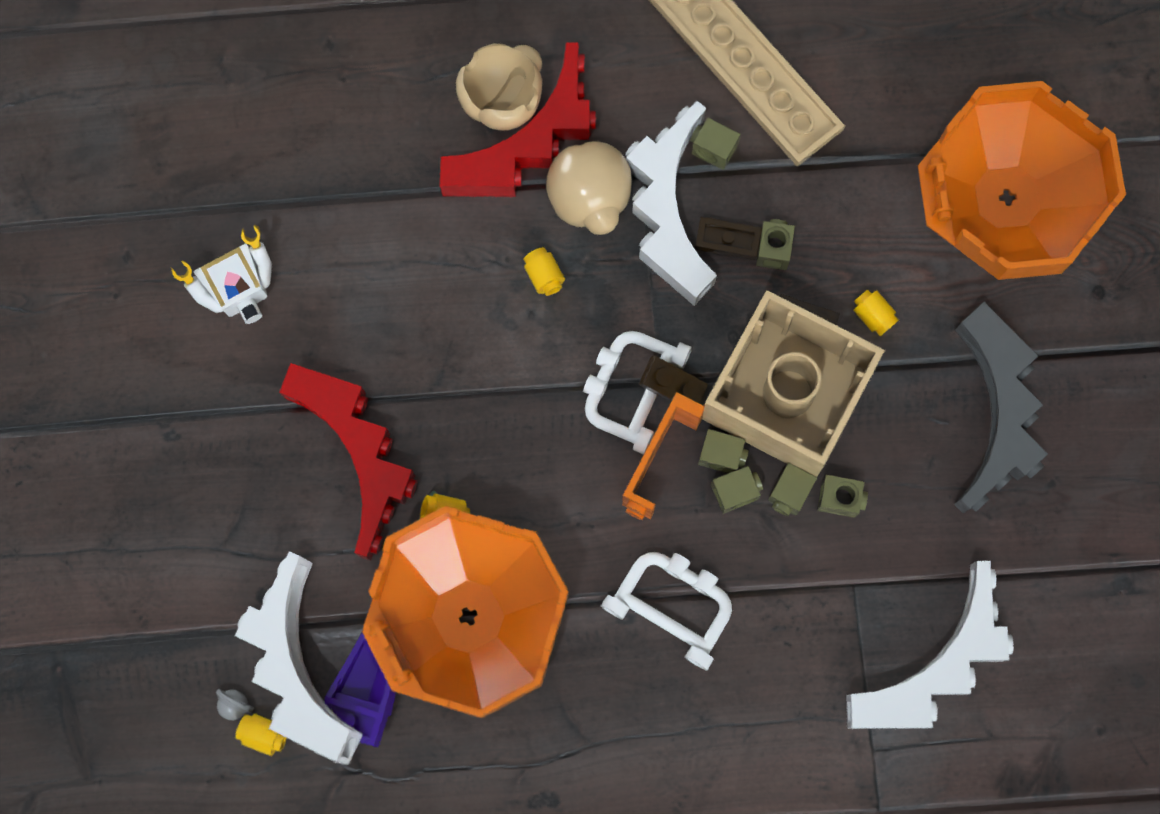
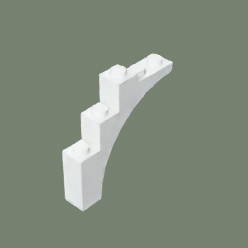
(668, 249)
(275, 629)
(947, 674)

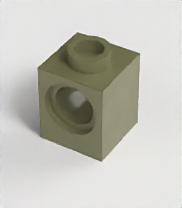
(714, 143)
(775, 257)
(723, 452)
(736, 489)
(791, 490)
(829, 503)

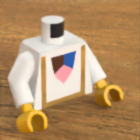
(233, 280)

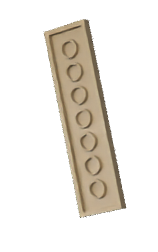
(754, 74)

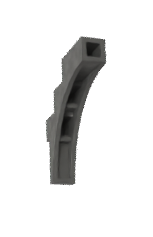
(1010, 448)

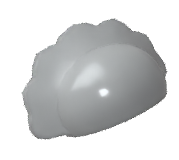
(232, 704)

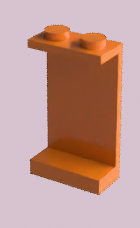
(682, 410)

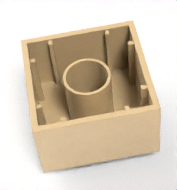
(791, 384)

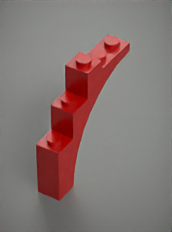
(499, 167)
(380, 481)

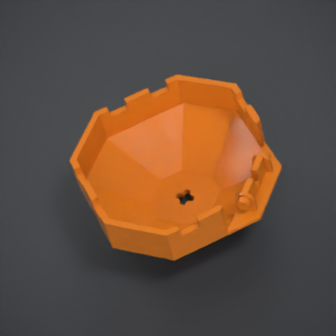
(1042, 154)
(420, 593)

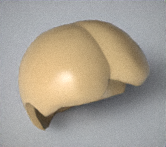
(501, 85)
(590, 186)

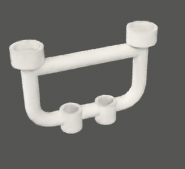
(597, 386)
(703, 583)

